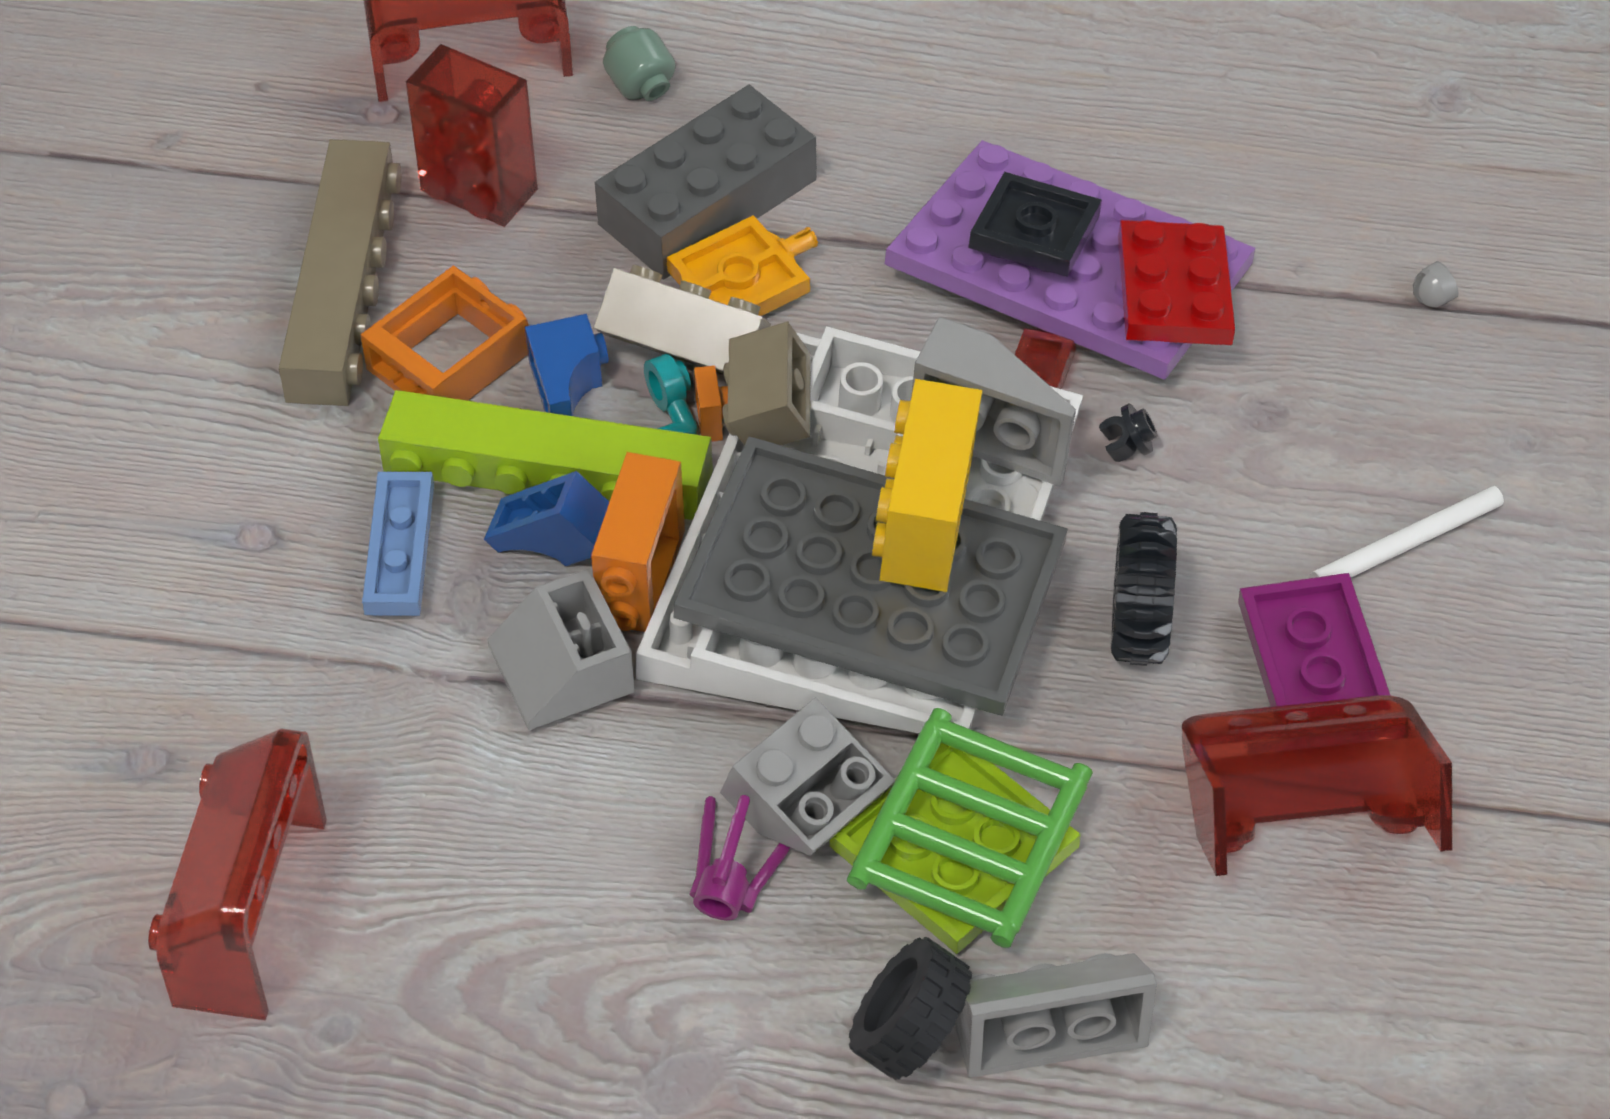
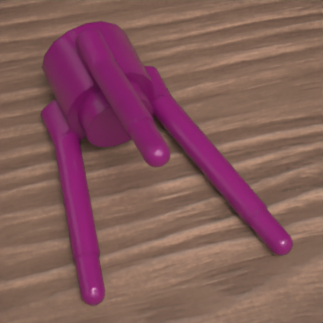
(722, 887)

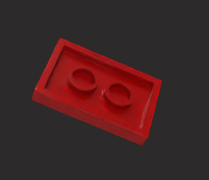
(1175, 282)

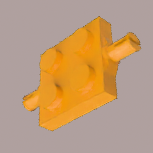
(746, 265)

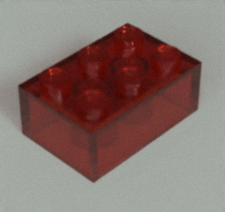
(472, 135)

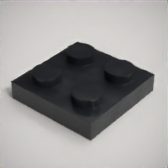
(1035, 224)

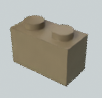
(768, 386)

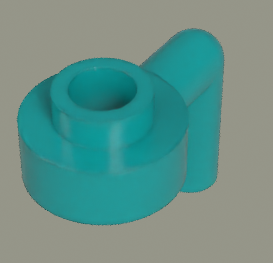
(668, 385)

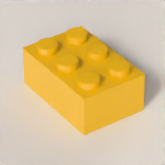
(929, 484)

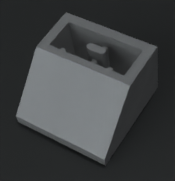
(562, 651)
(806, 780)

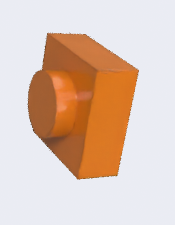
(709, 402)

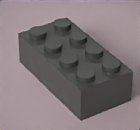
(706, 177)

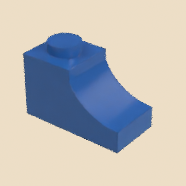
(565, 361)
(550, 519)

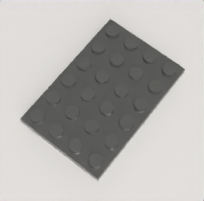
(798, 574)

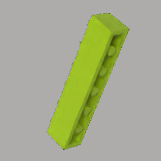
(523, 448)

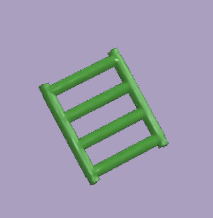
(1026, 876)

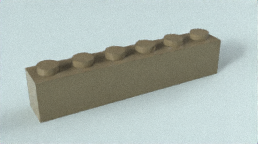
(339, 273)

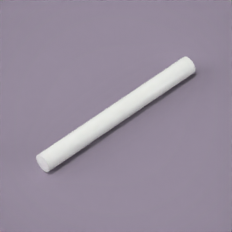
(1414, 534)

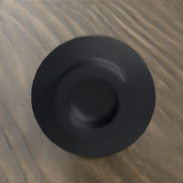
(1135, 431)

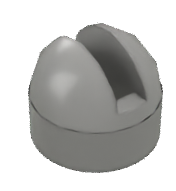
(1435, 285)

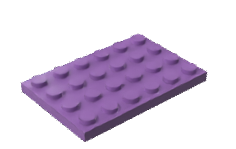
(1077, 307)

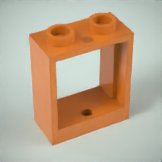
(391, 339)
(639, 538)

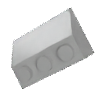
(1056, 1013)

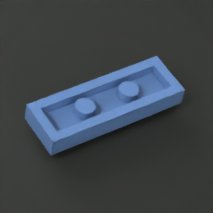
(398, 544)

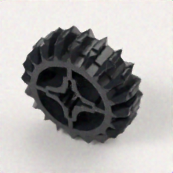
(1144, 588)

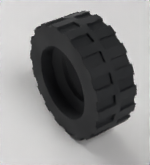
(910, 1008)

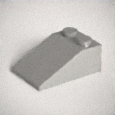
(1020, 416)

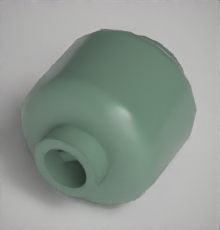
(639, 63)

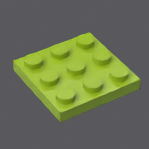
(965, 824)

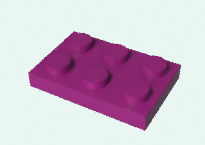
(1311, 641)

